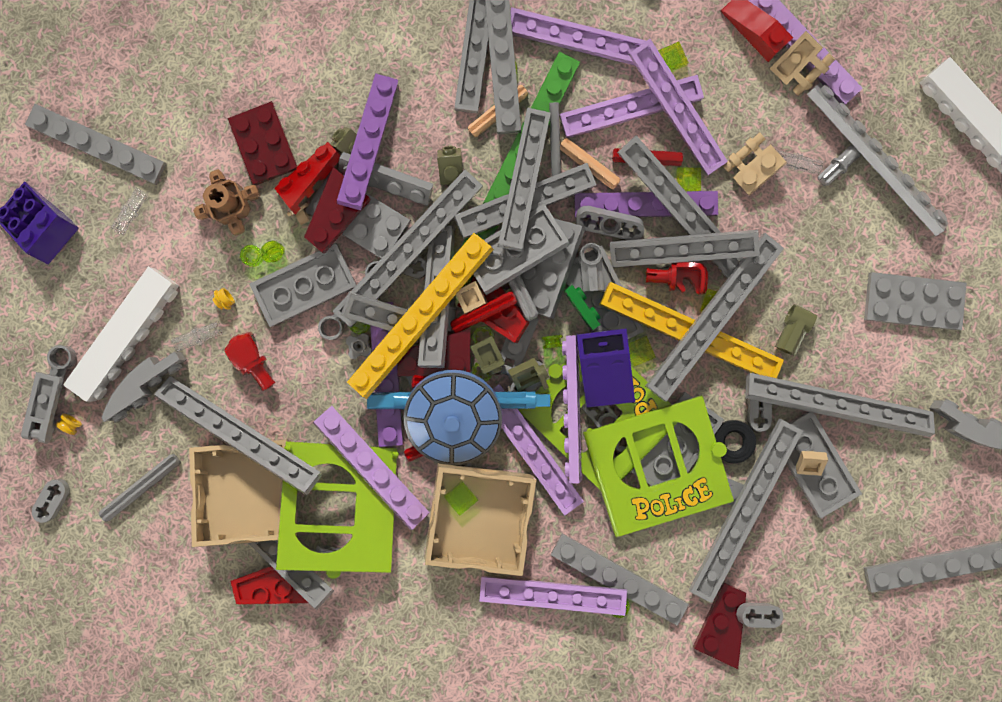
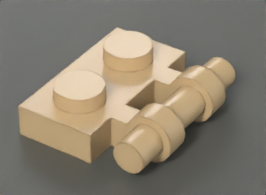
(797, 57)
(759, 169)

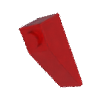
(757, 27)

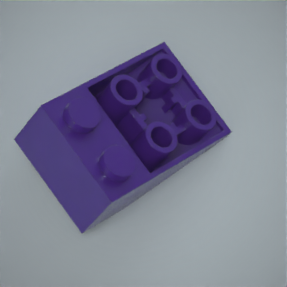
(36, 224)
(606, 367)

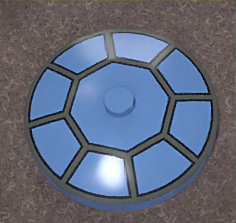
(453, 417)

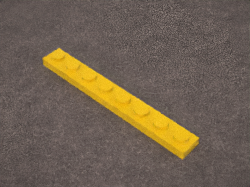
(420, 316)
(676, 325)

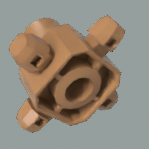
(226, 202)

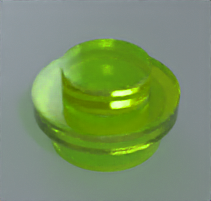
(272, 251)

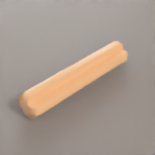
(489, 116)
(597, 169)

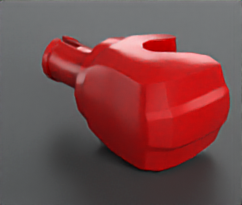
(677, 272)
(245, 358)

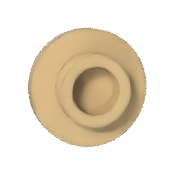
(301, 216)

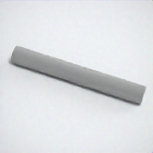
(555, 138)

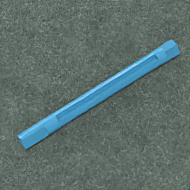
(507, 400)

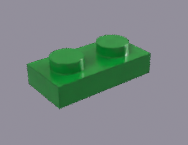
(577, 298)

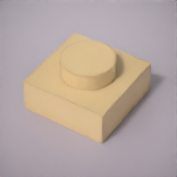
(471, 297)
(811, 463)

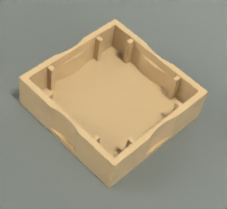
(232, 497)
(488, 533)

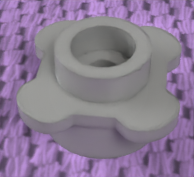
(363, 341)

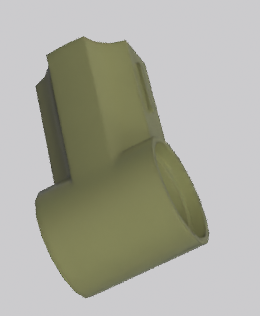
(797, 325)

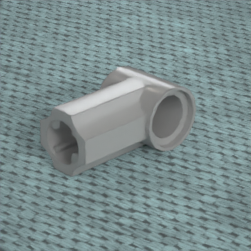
(591, 270)

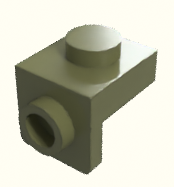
(343, 140)
(449, 164)
(488, 356)
(529, 374)

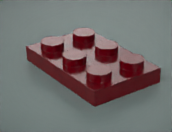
(263, 143)

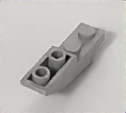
(134, 388)
(968, 427)

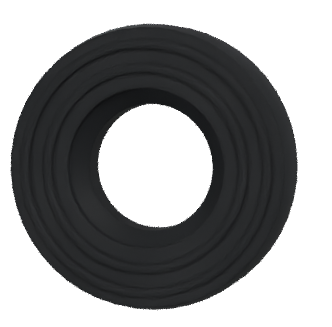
(748, 436)

